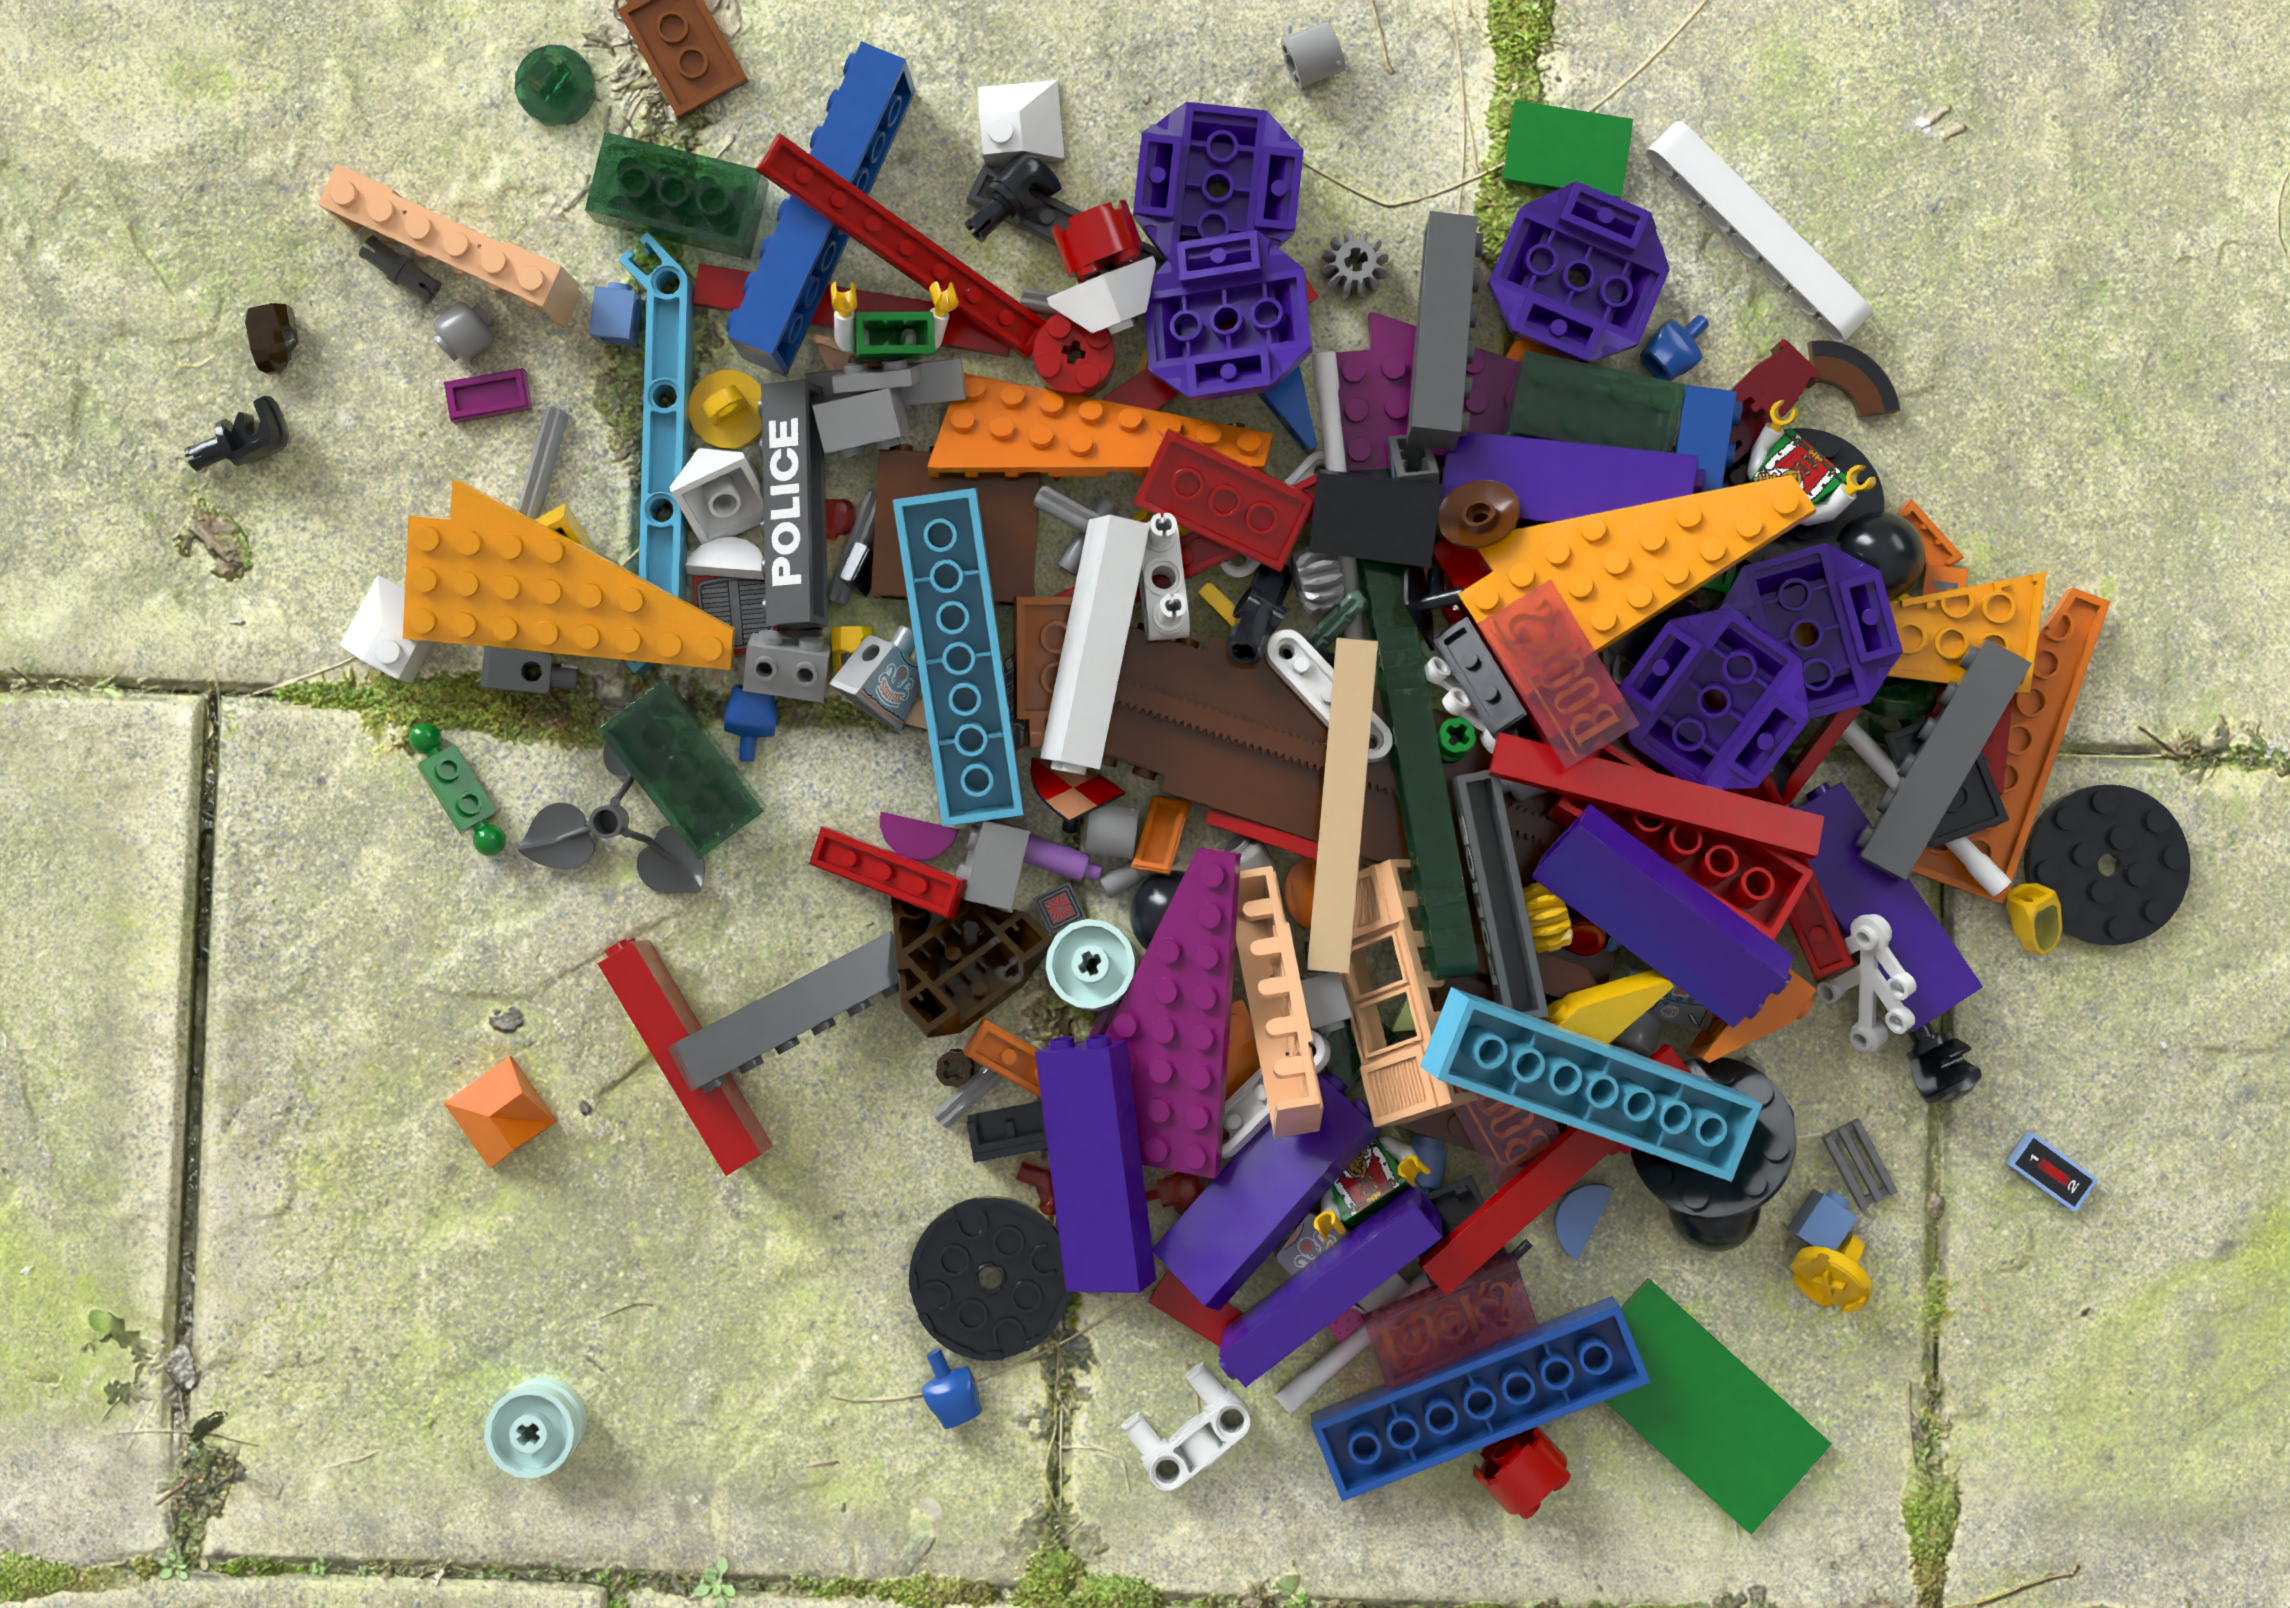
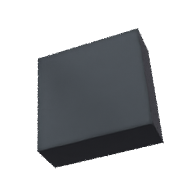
(858, 570)

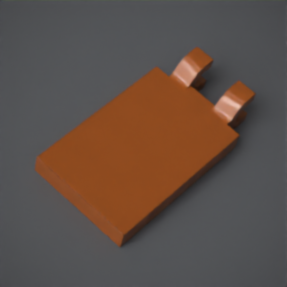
(683, 51)
(1038, 645)

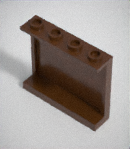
(1006, 516)

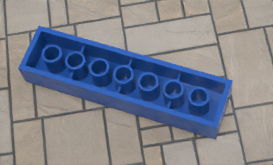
(804, 245)
(1479, 1399)

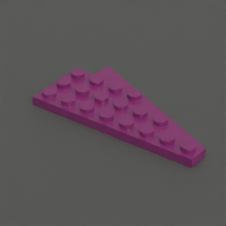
(1378, 389)
(1180, 1020)

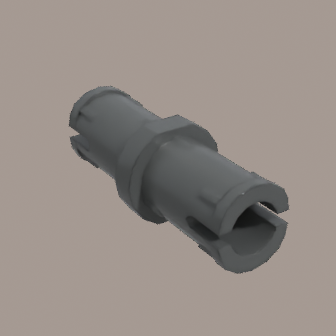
(400, 269)

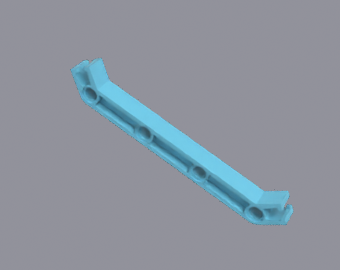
(664, 429)

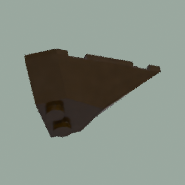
(962, 965)

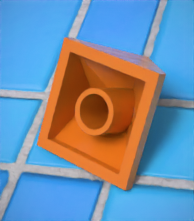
(500, 1112)

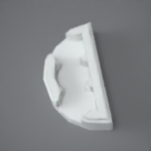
(726, 558)

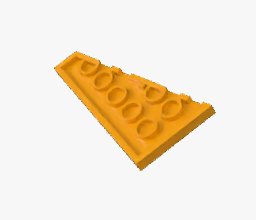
(1944, 624)

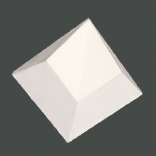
(719, 494)

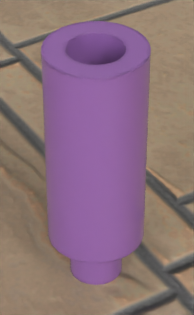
(1060, 859)

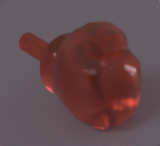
(839, 518)
(1177, 1191)

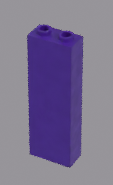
(1570, 478)
(1860, 889)
(1664, 917)
(1096, 1165)
(1263, 1197)
(1329, 1285)

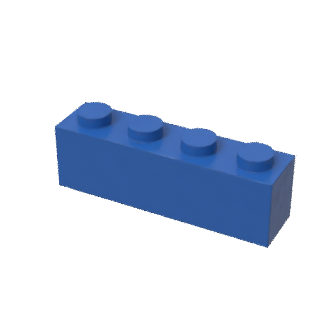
(1706, 430)

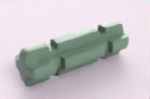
(1337, 620)

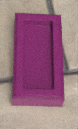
(488, 395)

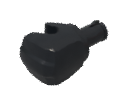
(1010, 193)
(239, 441)
(1939, 1066)

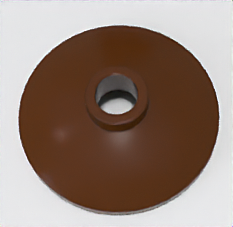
(1476, 502)

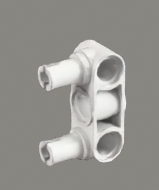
(1163, 609)
(1198, 1440)

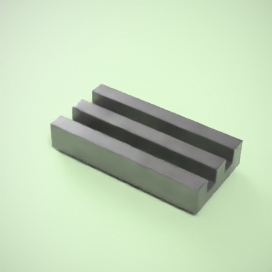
(1876, 1194)

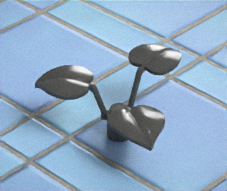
(562, 840)

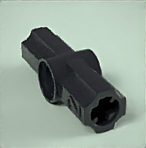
(1258, 614)

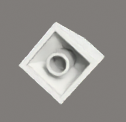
(1020, 121)
(1109, 298)
(378, 633)

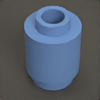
(1434, 1157)

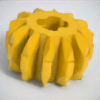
(1547, 918)

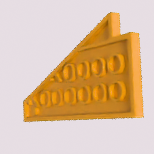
(1637, 559)
(524, 587)

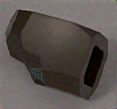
(271, 336)

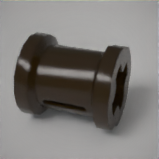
(954, 1080)

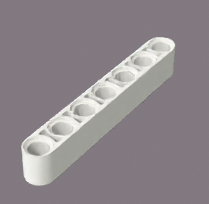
(1759, 232)

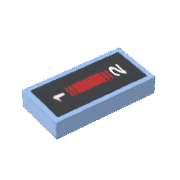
(2051, 1171)

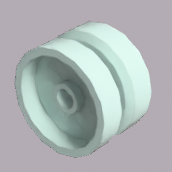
(1069, 959)
(516, 1442)

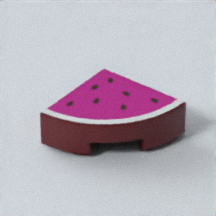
(1347, 1322)

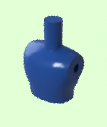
(1673, 349)
(750, 717)
(951, 1393)

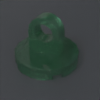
(555, 85)
(1899, 700)

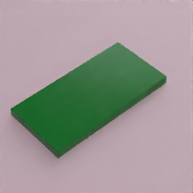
(1713, 1412)

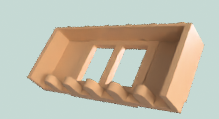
(507, 267)
(1277, 1006)
(1392, 1075)

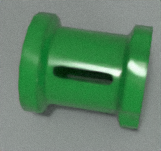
(1460, 728)

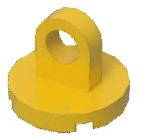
(726, 410)
(1833, 1275)

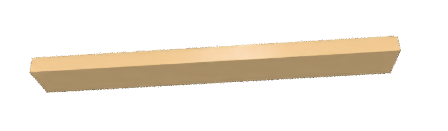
(1342, 805)

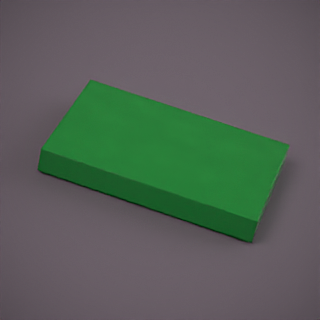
(1566, 145)

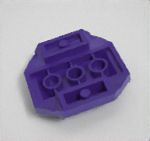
(1209, 146)
(1606, 243)
(1222, 281)
(1845, 606)
(1710, 744)

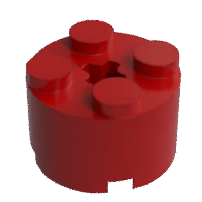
(1098, 240)
(1087, 375)
(1522, 1471)

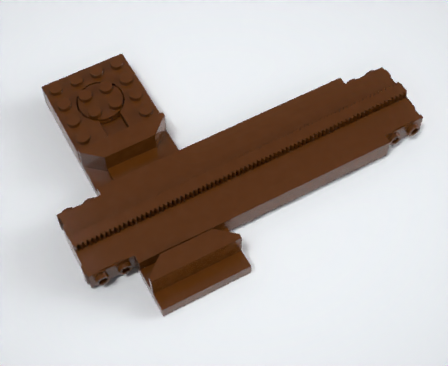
(1258, 752)

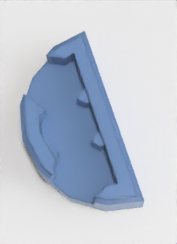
(1578, 1216)

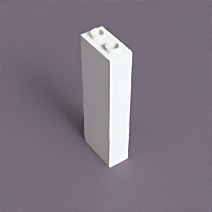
(1094, 643)

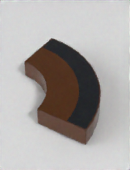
(1855, 376)

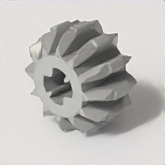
(1364, 252)
(1317, 581)

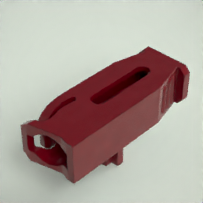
(1772, 380)

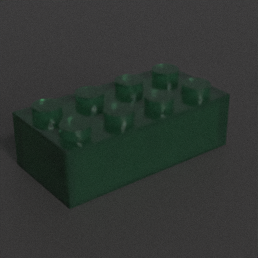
(677, 195)
(1591, 404)
(682, 768)

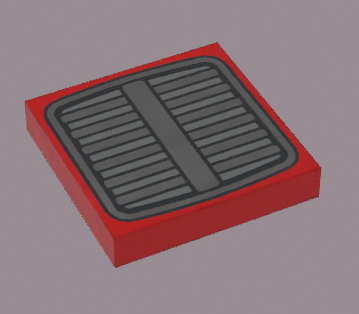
(735, 603)

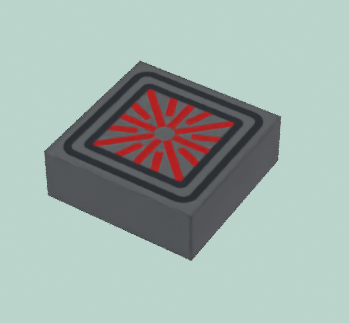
(1059, 907)

